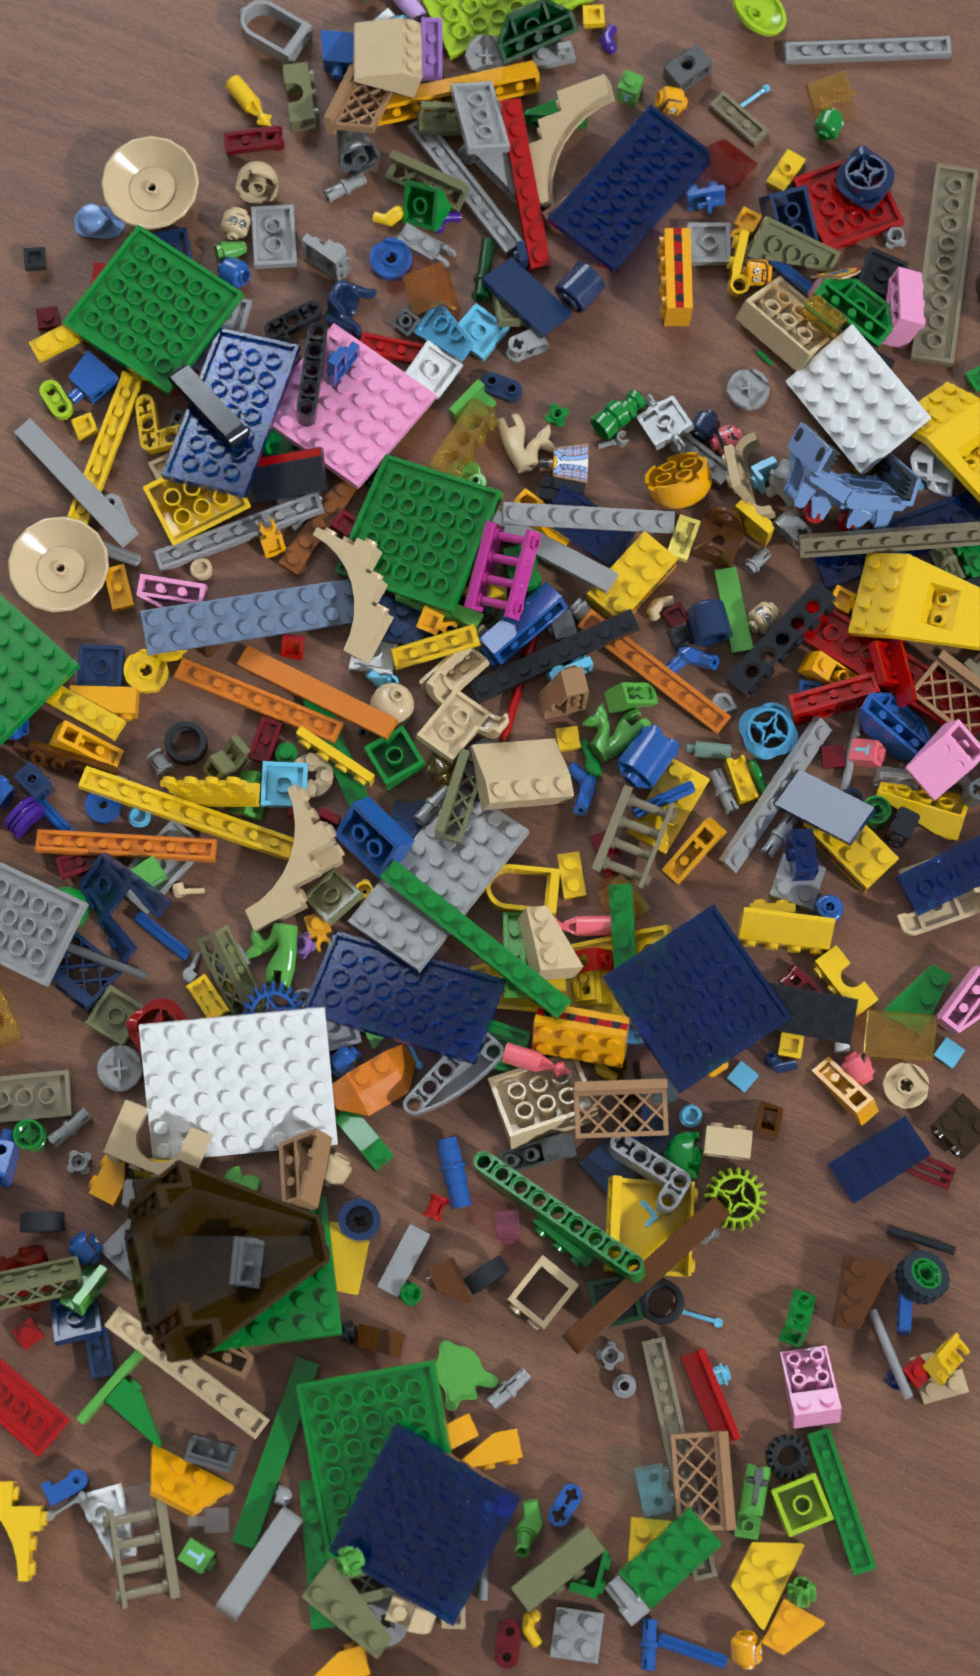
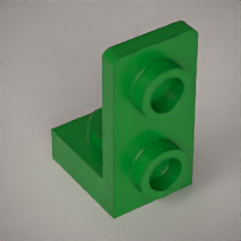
(797, 1318)
(582, 1587)

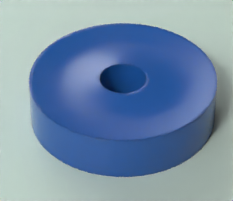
(99, 815)

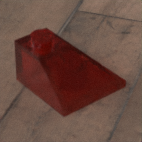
(729, 164)

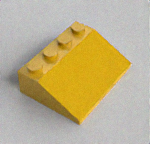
(190, 509)

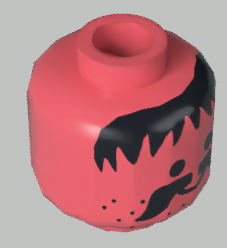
(725, 436)
(858, 1067)

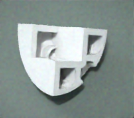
(932, 471)

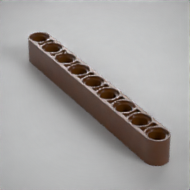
(656, 1266)

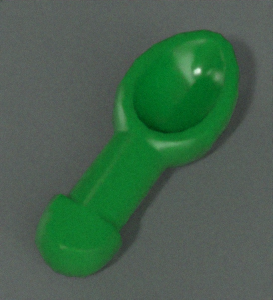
(591, 765)
(757, 775)

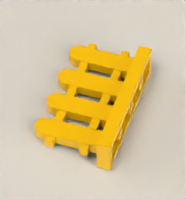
(214, 792)

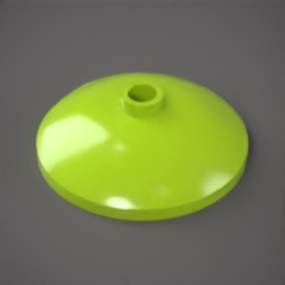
(761, 16)

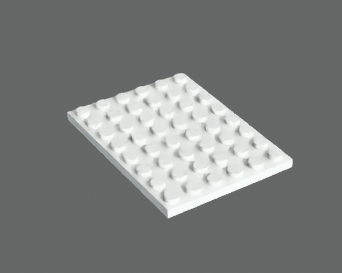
(239, 1079)

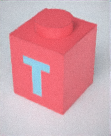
(867, 753)

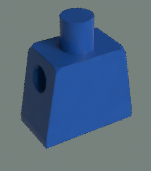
(337, 52)
(91, 380)
(8, 1158)

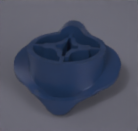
(867, 171)

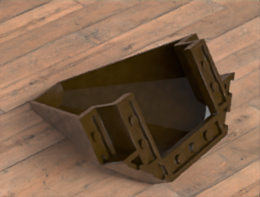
(184, 1251)

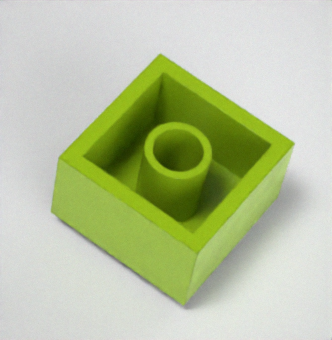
(800, 1504)

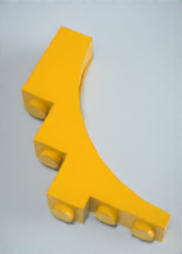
(20, 1525)

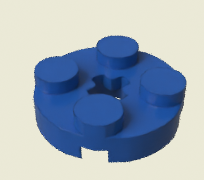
(394, 270)

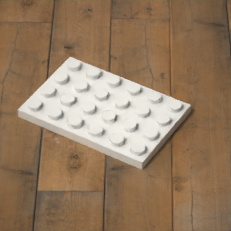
(858, 399)

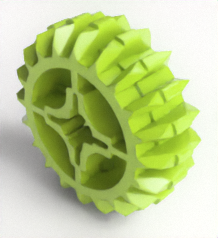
(743, 1180)

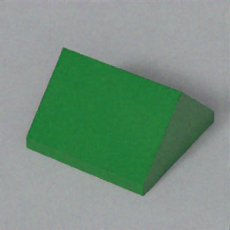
(424, 205)

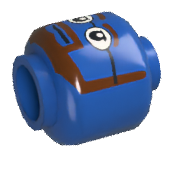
(86, 1247)

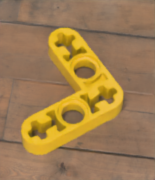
(158, 435)

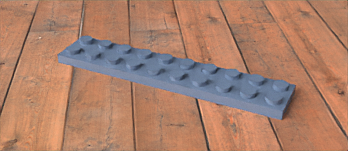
(248, 617)

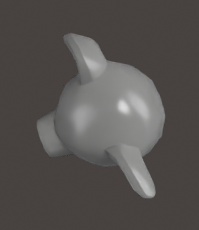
(778, 481)

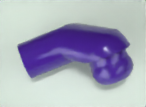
(451, 217)

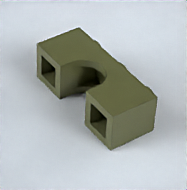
(302, 112)

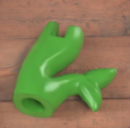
(608, 747)
(284, 959)

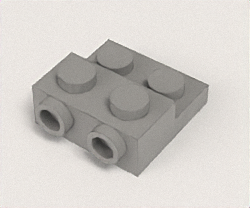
(328, 258)

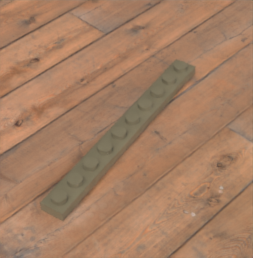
(889, 539)
(671, 1422)

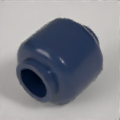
(705, 424)

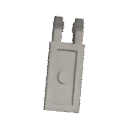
(425, 245)

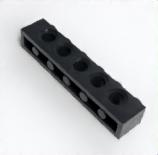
(815, 594)

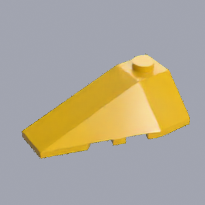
(940, 816)

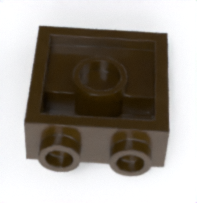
(959, 1127)

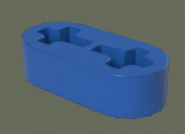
(904, 1315)
(570, 1508)

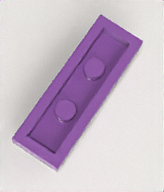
(431, 49)

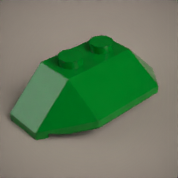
(860, 306)

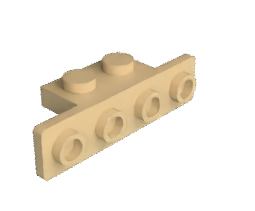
(460, 666)

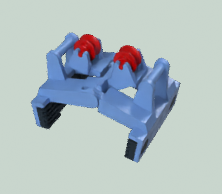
(858, 496)

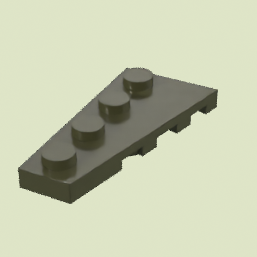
(784, 244)
(342, 1605)

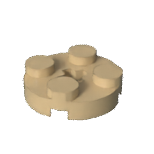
(324, 775)
(918, 1087)

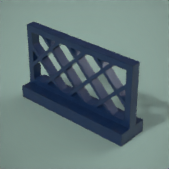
(71, 988)

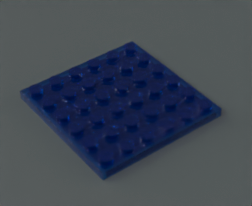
(696, 998)
(426, 1523)

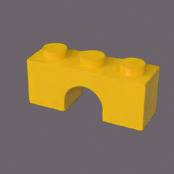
(829, 969)

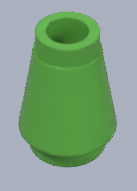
(229, 249)

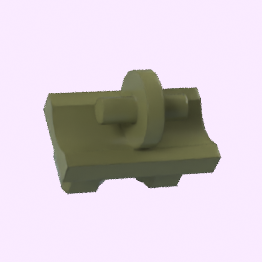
(945, 559)

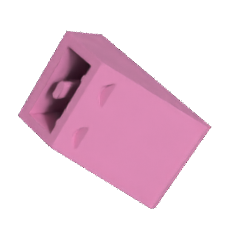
(945, 759)
(810, 1387)

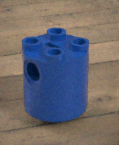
(647, 757)

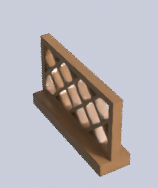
(345, 98)
(960, 674)
(625, 1088)
(722, 1474)

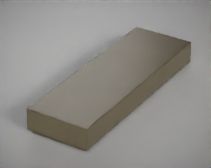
(738, 119)

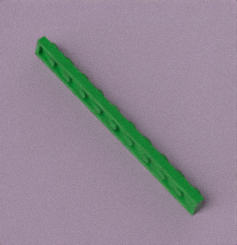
(475, 939)

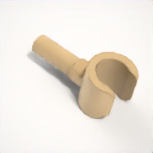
(179, 890)

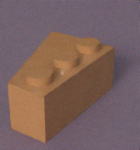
(564, 693)
(303, 1168)
(233, 1362)

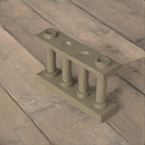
(619, 820)
(165, 1561)

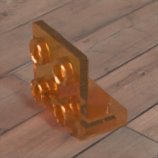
(430, 288)

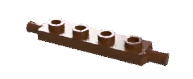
(62, 760)

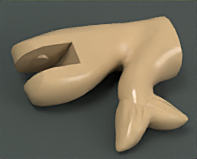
(513, 442)

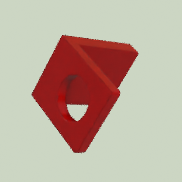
(598, 959)

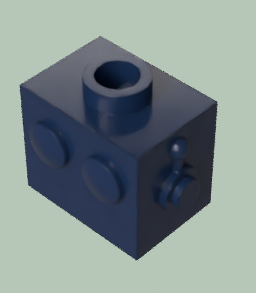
(42, 784)

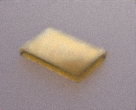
(900, 1035)

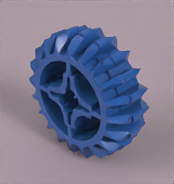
(292, 1005)

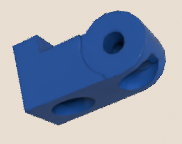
(75, 1482)

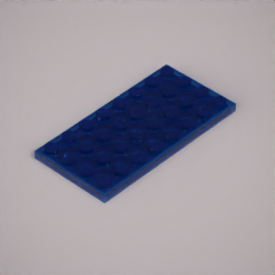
(631, 188)
(251, 380)
(377, 993)

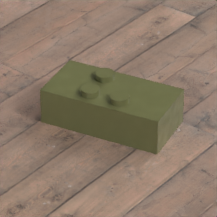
(557, 1568)

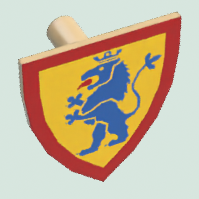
(844, 273)

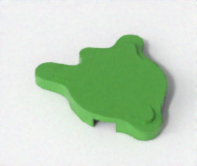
(460, 1373)

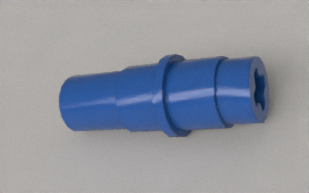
(453, 1172)

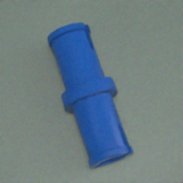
(648, 1644)

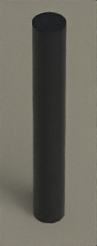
(919, 1239)

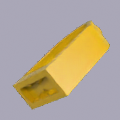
(551, 893)

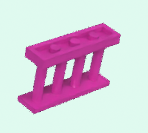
(484, 567)

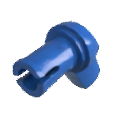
(693, 657)
(586, 790)

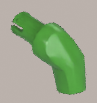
(528, 1527)

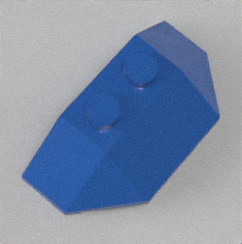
(893, 726)

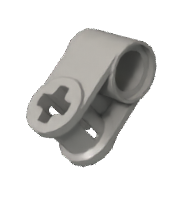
(525, 346)
(790, 527)

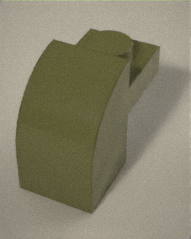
(229, 760)

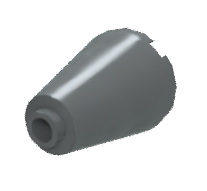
(356, 151)

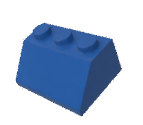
(373, 836)

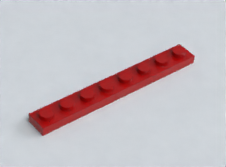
(525, 184)

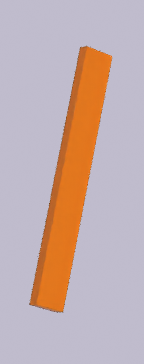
(663, 678)
(317, 692)
(257, 700)
(126, 845)

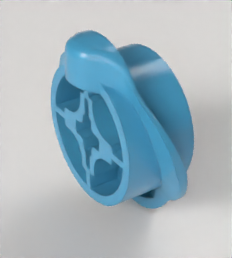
(759, 750)

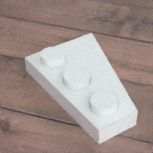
(95, 1508)

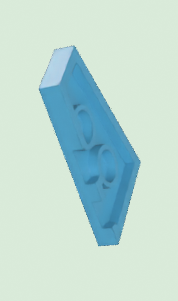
(444, 332)

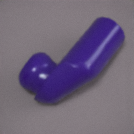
(607, 41)

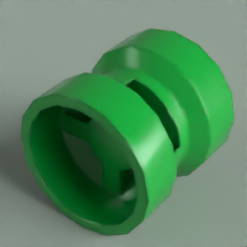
(633, 402)

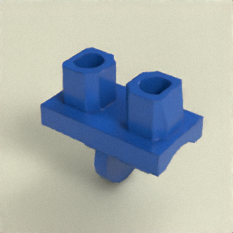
(706, 197)

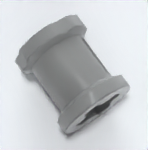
(159, 762)

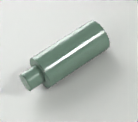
(710, 750)

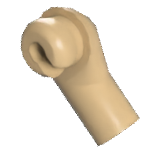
(657, 605)

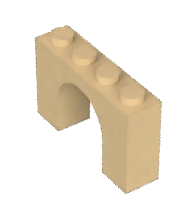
(124, 1142)

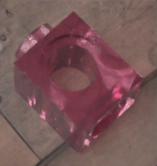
(507, 1226)

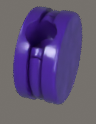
(24, 817)

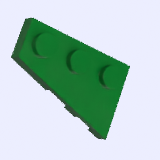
(923, 993)

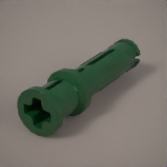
(481, 293)

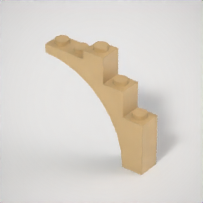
(574, 106)
(370, 618)
(309, 838)

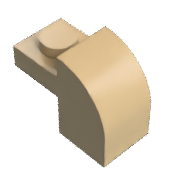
(409, 1615)

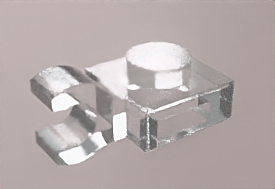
(215, 1520)

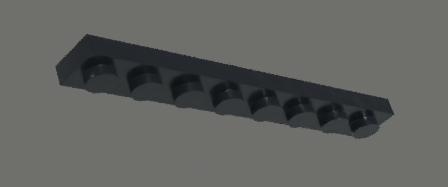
(554, 655)

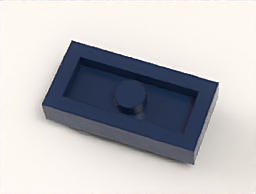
(100, 1355)

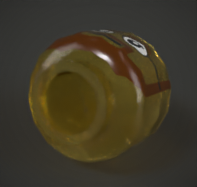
(440, 769)

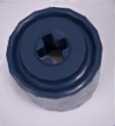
(579, 287)
(709, 622)
(359, 1208)

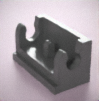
(247, 1263)
(211, 1453)

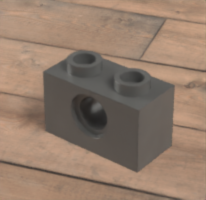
(693, 58)

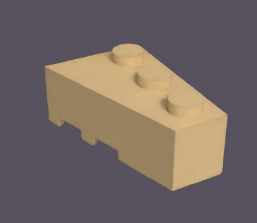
(546, 945)

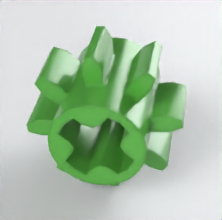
(349, 1561)
(801, 1592)

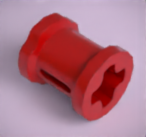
(435, 1207)

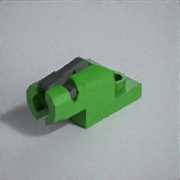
(752, 1501)

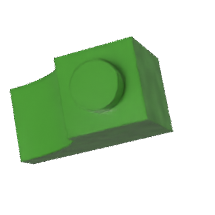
(630, 696)

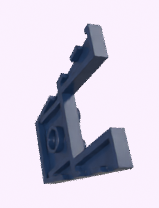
(106, 887)

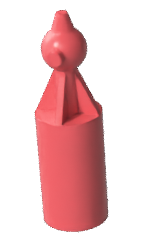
(587, 925)
(532, 1060)

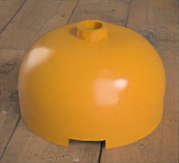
(679, 481)

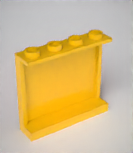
(627, 1219)

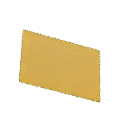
(348, 1260)

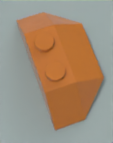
(375, 1082)

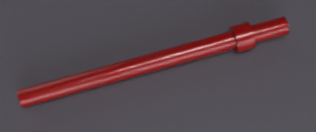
(504, 736)

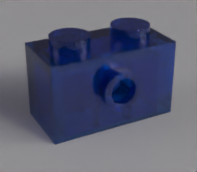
(802, 854)

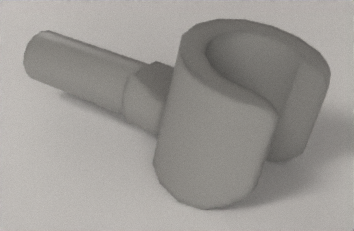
(616, 441)
(188, 974)

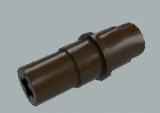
(631, 1071)

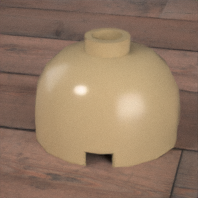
(257, 182)
(395, 701)

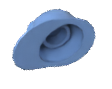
(97, 222)

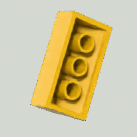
(785, 930)

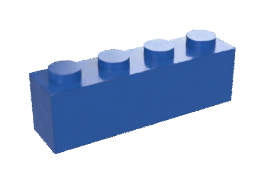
(511, 635)

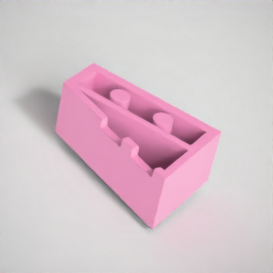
(906, 306)
(170, 592)
(963, 1005)

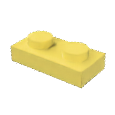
(683, 537)

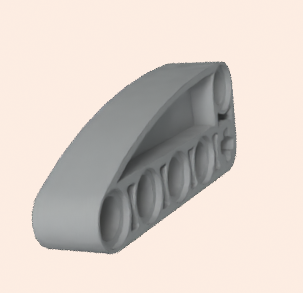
(458, 1082)
(258, 1564)

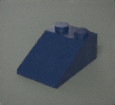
(792, 209)

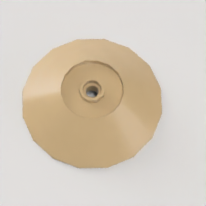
(147, 164)
(53, 545)

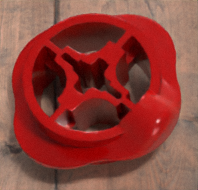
(141, 1016)

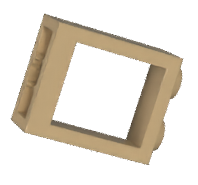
(557, 1274)

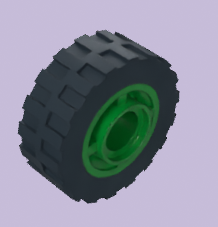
(922, 1277)

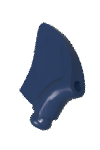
(403, 816)

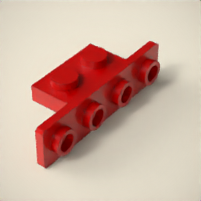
(893, 669)

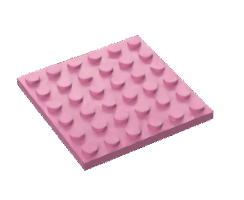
(357, 417)

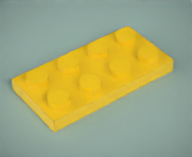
(675, 775)

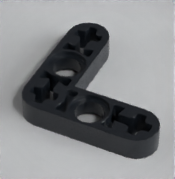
(283, 335)

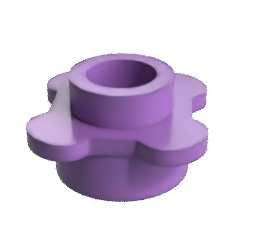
(305, 945)

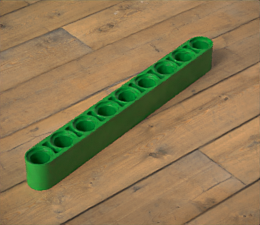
(566, 1223)

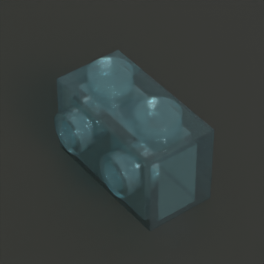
(653, 1489)

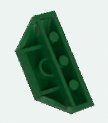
(534, 28)

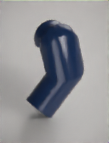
(778, 1065)

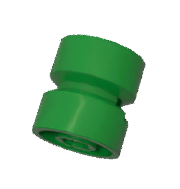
(613, 417)
(882, 812)
(30, 1135)

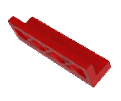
(832, 698)
(709, 1393)

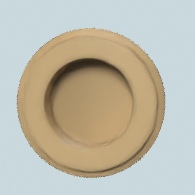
(201, 569)

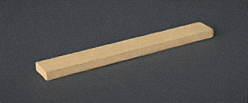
(190, 1375)

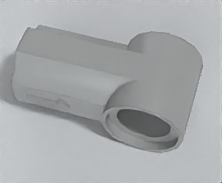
(629, 1603)

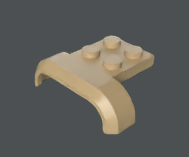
(738, 478)
(456, 720)
(950, 912)

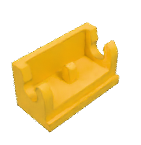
(741, 780)
(946, 1359)

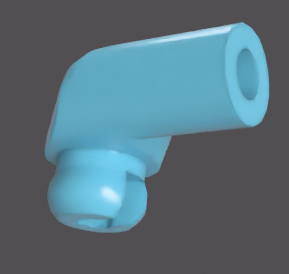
(379, 680)

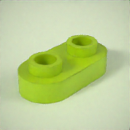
(56, 401)

